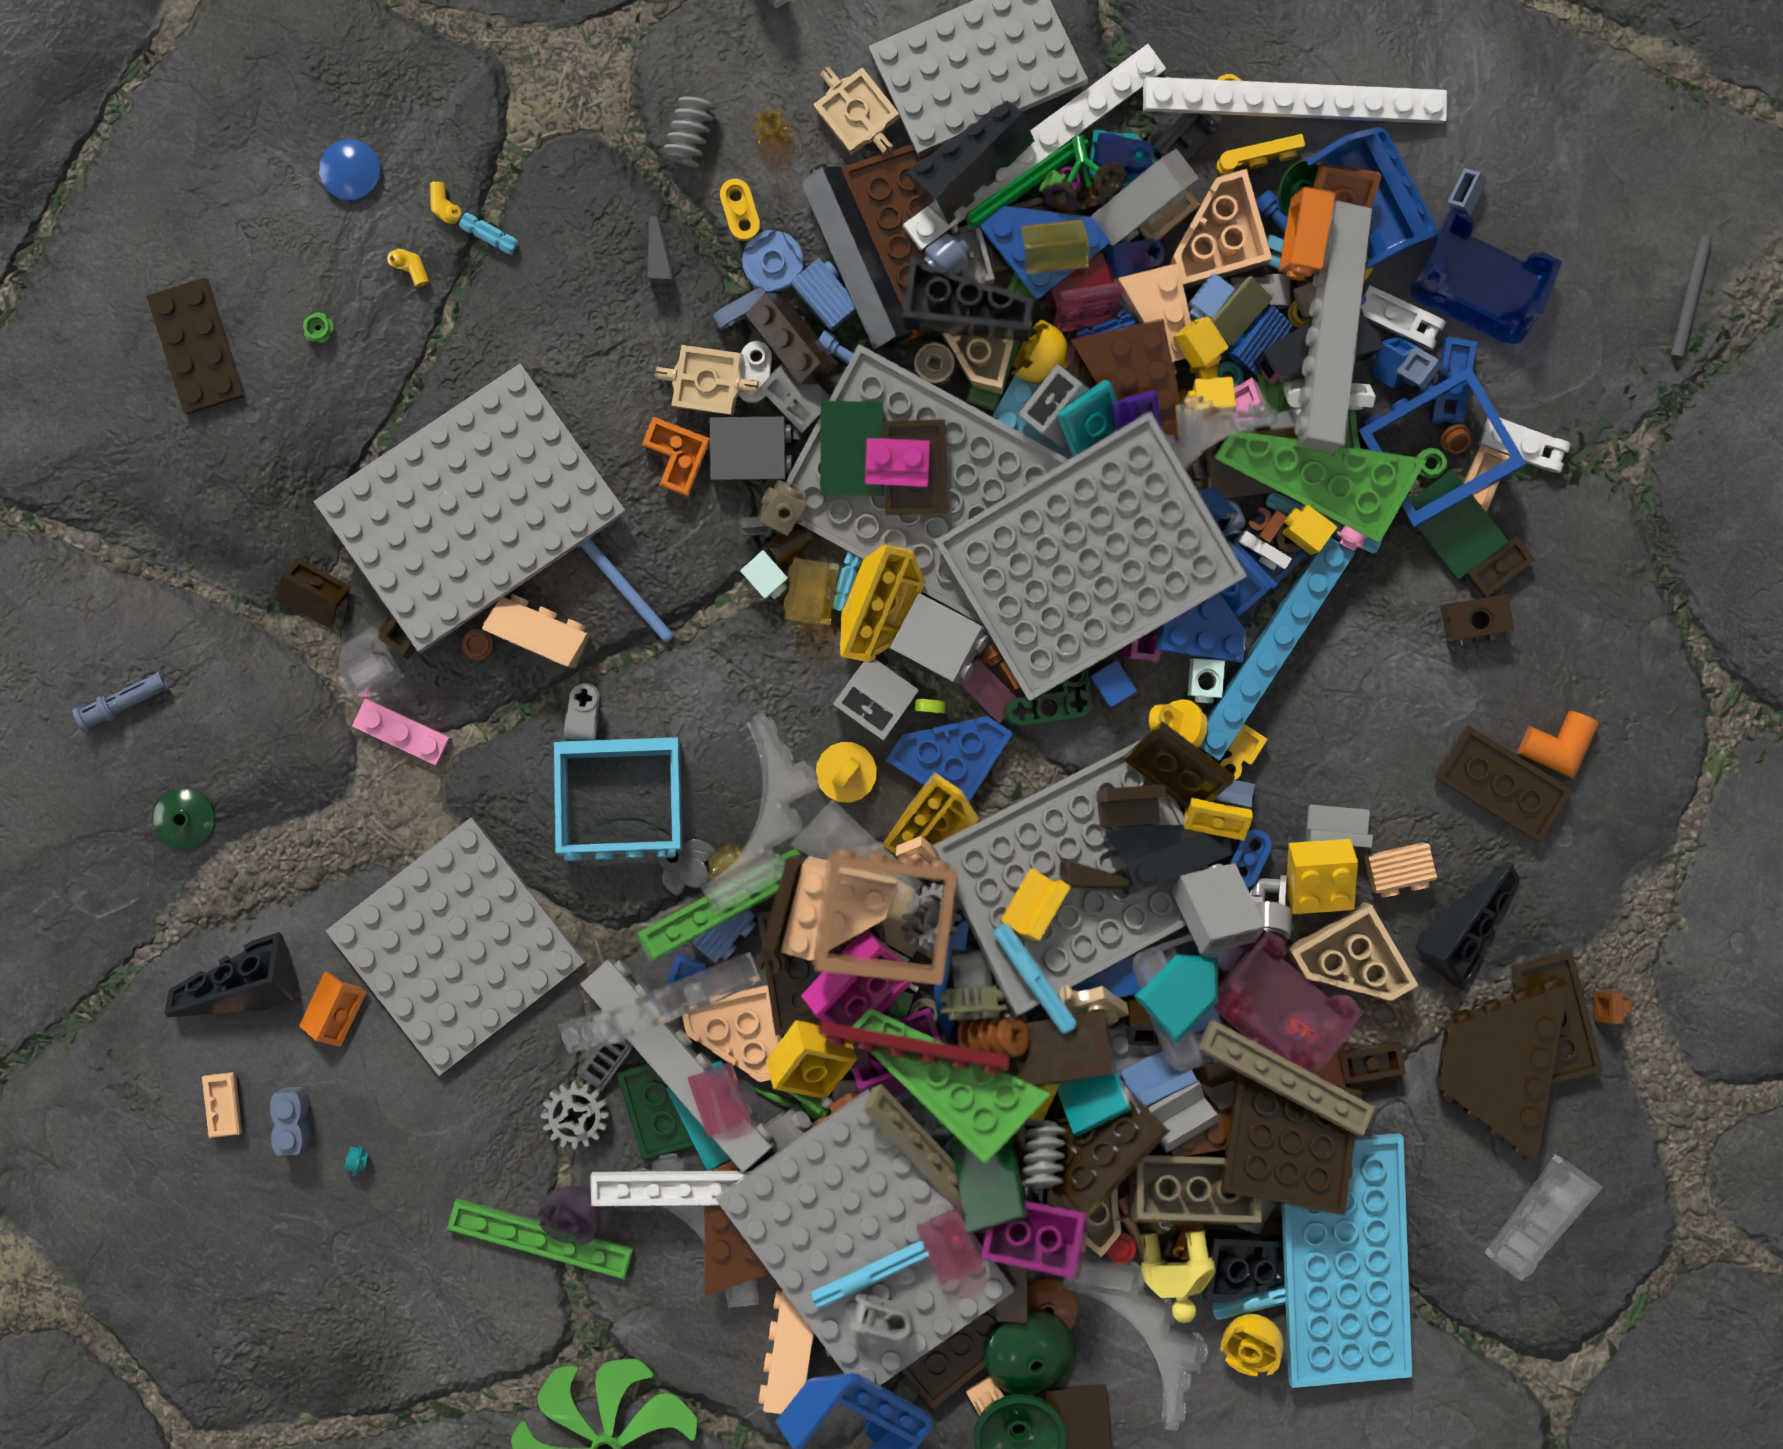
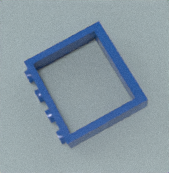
(1474, 486)

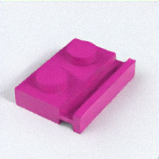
(897, 462)

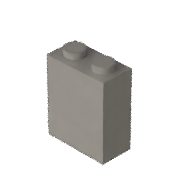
(940, 639)
(1218, 908)

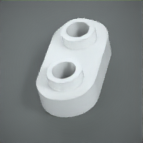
(755, 371)

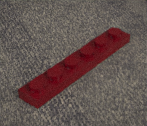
(928, 1051)

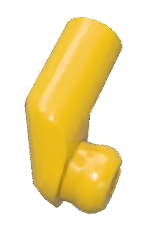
(441, 206)
(411, 263)

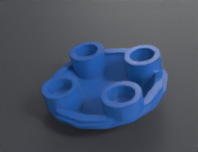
(350, 169)

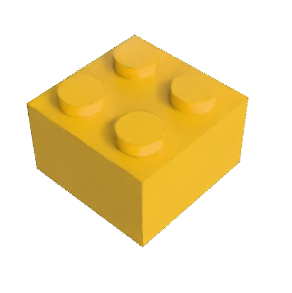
(1321, 876)
(808, 1064)

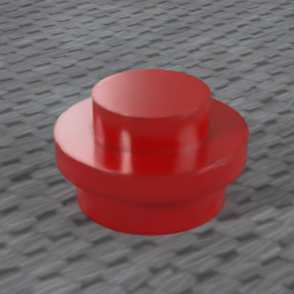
(1122, 1249)

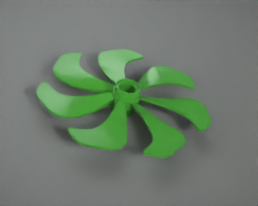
(611, 1383)

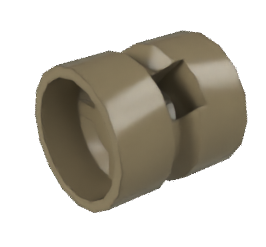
(934, 364)

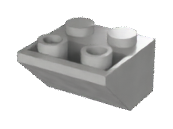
(1052, 396)
(876, 697)

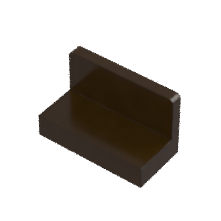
(311, 592)
(1129, 805)

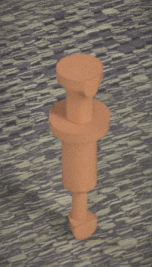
(1132, 1227)

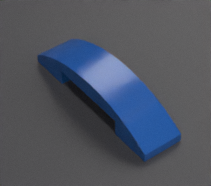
(957, 942)

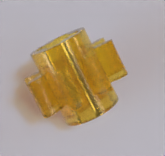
(770, 117)

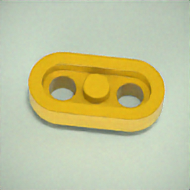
(740, 210)

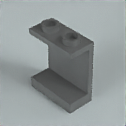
(749, 448)

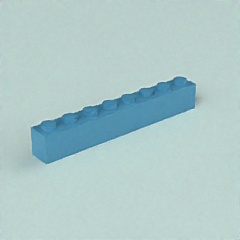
(1273, 646)

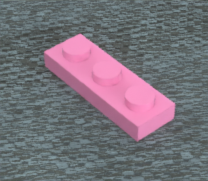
(401, 731)

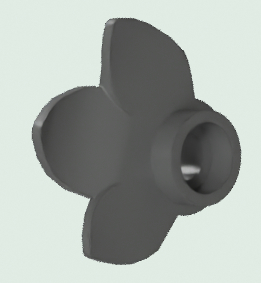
(689, 867)

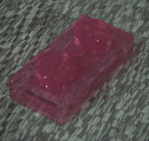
(988, 690)

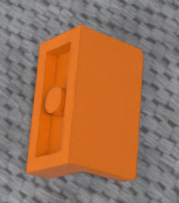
(332, 1010)

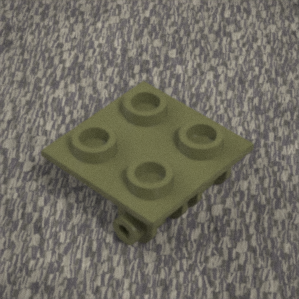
(988, 1008)

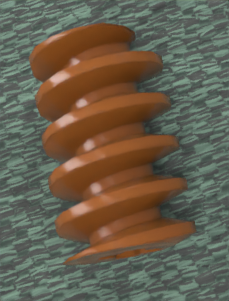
(994, 1035)

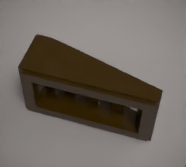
(1084, 876)

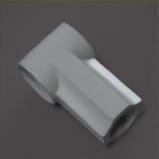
(1275, 284)

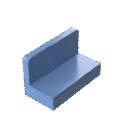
(1154, 1078)

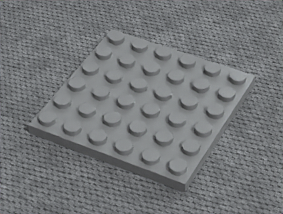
(455, 946)

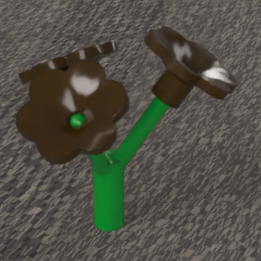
(1105, 185)

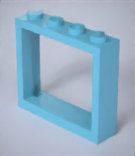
(616, 748)

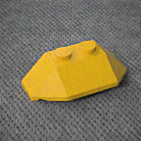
(879, 602)
(934, 814)

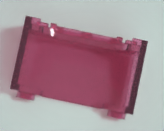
(1283, 1008)

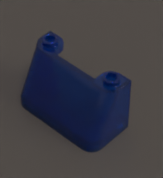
(1484, 283)

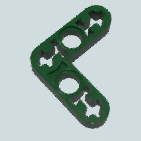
(1061, 702)

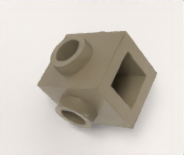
(783, 507)

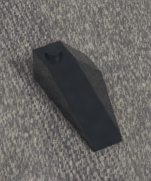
(1161, 853)
(1457, 936)
(247, 982)
(1242, 1264)

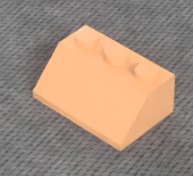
(537, 630)

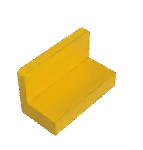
(1217, 819)
(1034, 905)

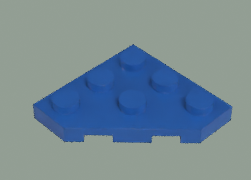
(1004, 233)
(1205, 632)
(954, 751)

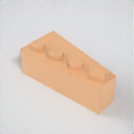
(789, 1358)

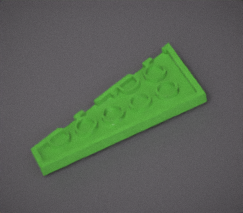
(1347, 485)
(971, 1104)

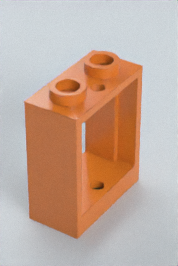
(1306, 233)

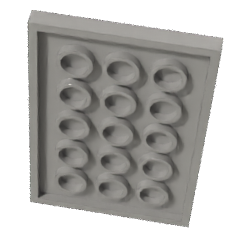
(972, 61)

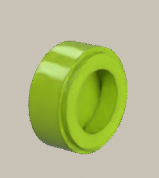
(930, 705)

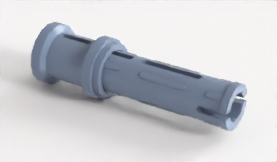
(108, 707)

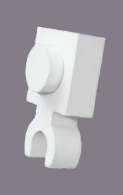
(1269, 555)

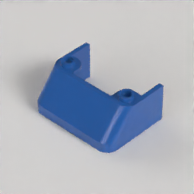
(1398, 212)
(890, 1419)

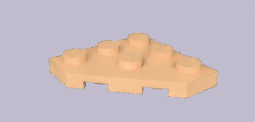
(737, 1030)

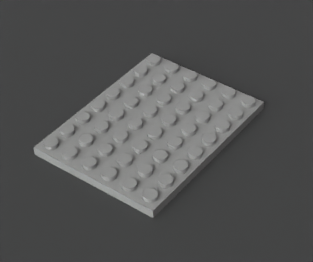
(983, 468)
(469, 508)
(1090, 556)
(1039, 833)
(839, 1205)

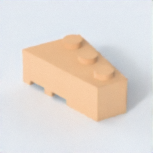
(1157, 296)

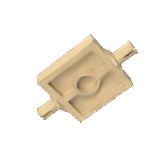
(856, 111)
(707, 380)
(1094, 1001)

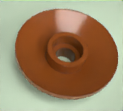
(1051, 1294)

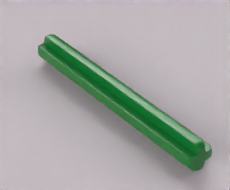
(1022, 184)

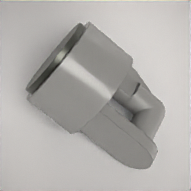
(1275, 915)

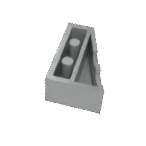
(1145, 197)

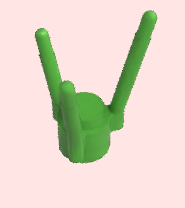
(810, 1105)

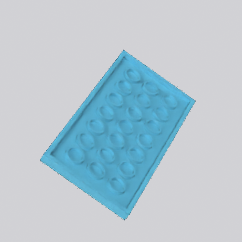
(1351, 1276)

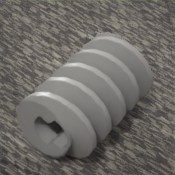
(687, 130)
(1043, 1154)

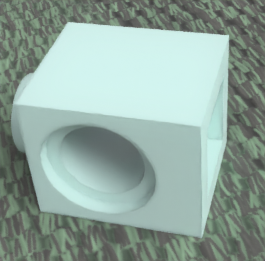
(765, 576)
(1215, 669)

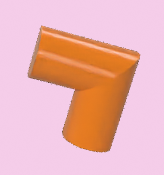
(685, 453)
(1564, 752)

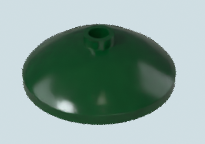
(1018, 1345)
(1040, 1421)

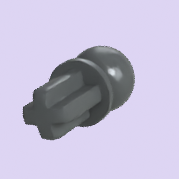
(753, 526)

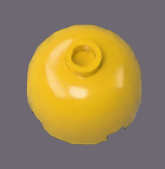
(1041, 354)
(1253, 1345)

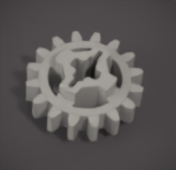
(924, 917)
(579, 1127)

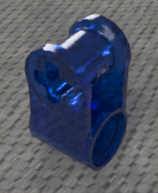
(1114, 148)
(1133, 257)

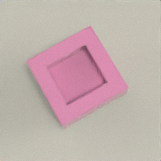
(1247, 394)

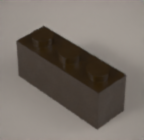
(791, 338)

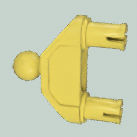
(1177, 1278)

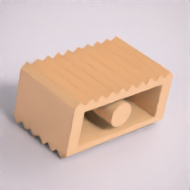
(1400, 868)

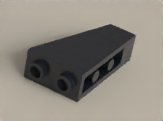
(1286, 357)

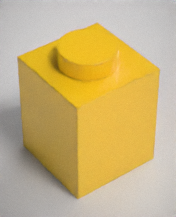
(1201, 343)
(1308, 529)

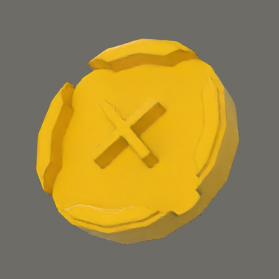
(1183, 717)
(846, 772)

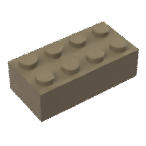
(1186, 1193)

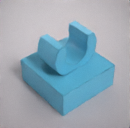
(1276, 245)

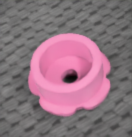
(1351, 538)

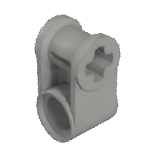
(582, 720)
(878, 1316)

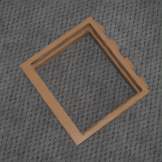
(876, 967)

